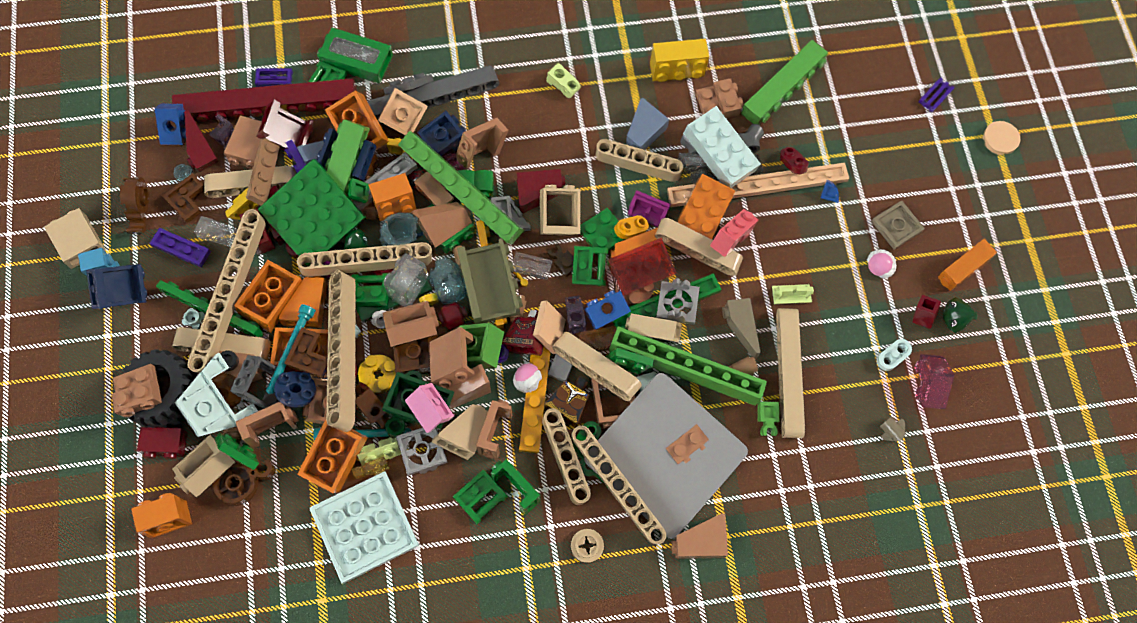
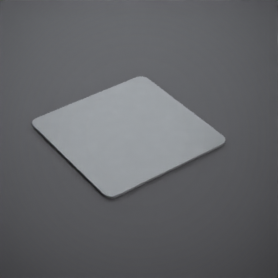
(638, 449)

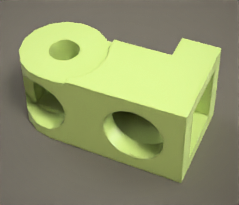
(563, 80)

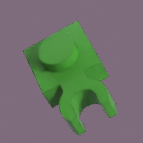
(768, 414)

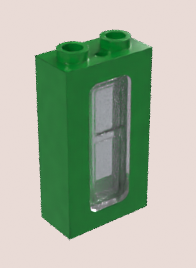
(356, 54)

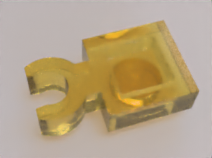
(373, 467)

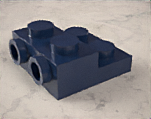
(442, 133)

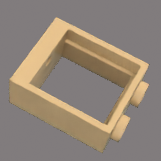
(560, 230)
(201, 467)

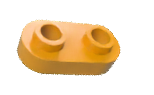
(635, 226)

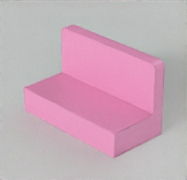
(429, 407)

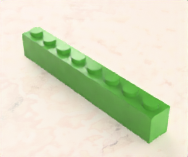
(461, 187)
(692, 367)

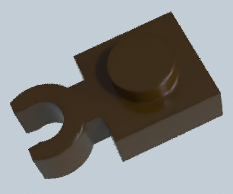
(563, 261)

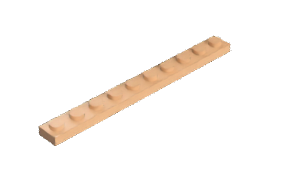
(771, 183)

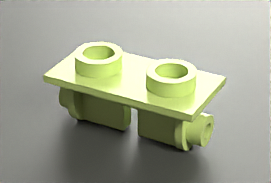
(792, 294)
(387, 448)

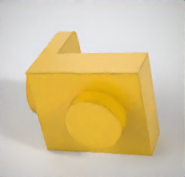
(394, 148)

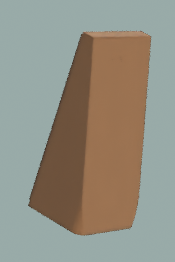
(433, 190)

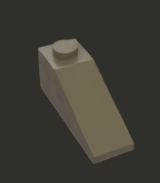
(742, 323)

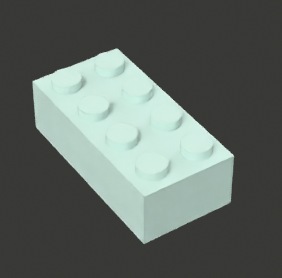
(721, 147)

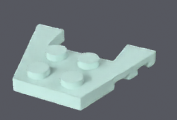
(205, 406)

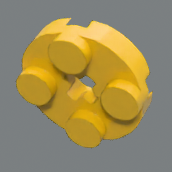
(373, 364)

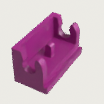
(648, 207)

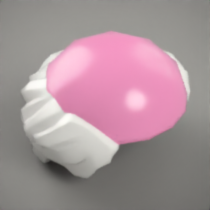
(882, 263)
(527, 378)

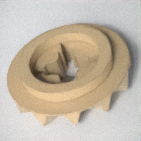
(593, 538)

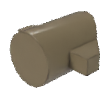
(893, 430)

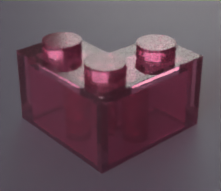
(935, 380)

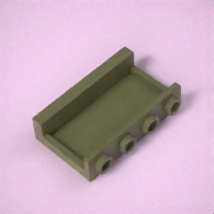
(490, 282)

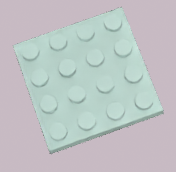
(364, 527)

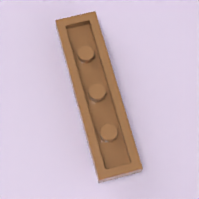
(262, 171)

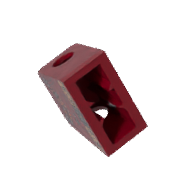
(520, 336)

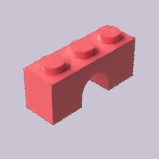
(734, 232)

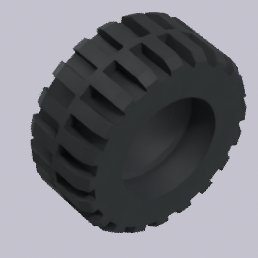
(170, 364)

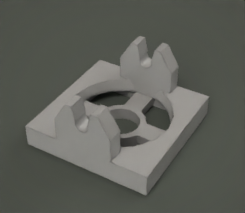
(675, 314)
(417, 436)

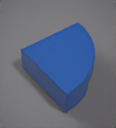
(830, 192)

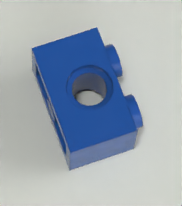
(167, 133)
(618, 308)

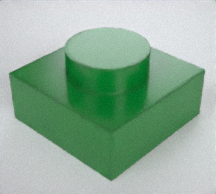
(358, 190)

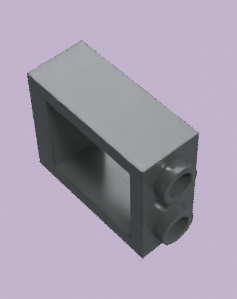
(245, 378)

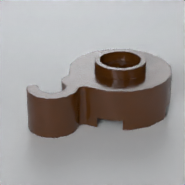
(136, 199)
(248, 483)

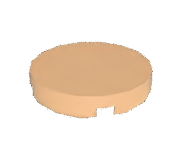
(1001, 137)

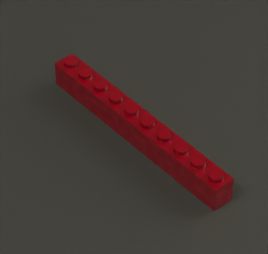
(254, 101)

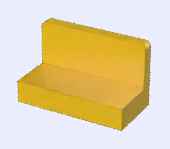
(240, 206)

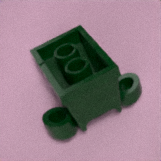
(397, 407)

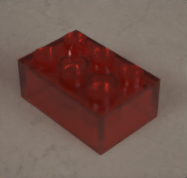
(641, 267)

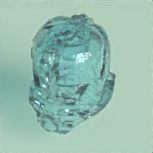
(398, 229)
(447, 281)

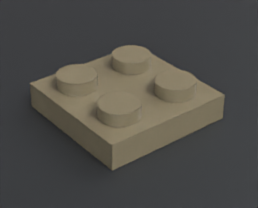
(897, 225)

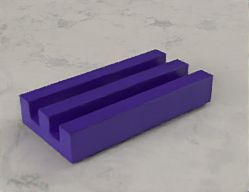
(273, 79)
(944, 85)

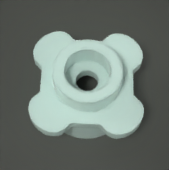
(189, 314)

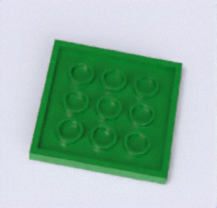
(311, 211)

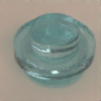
(182, 171)

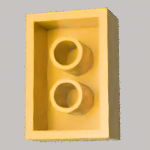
(679, 60)

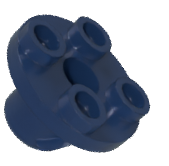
(295, 389)

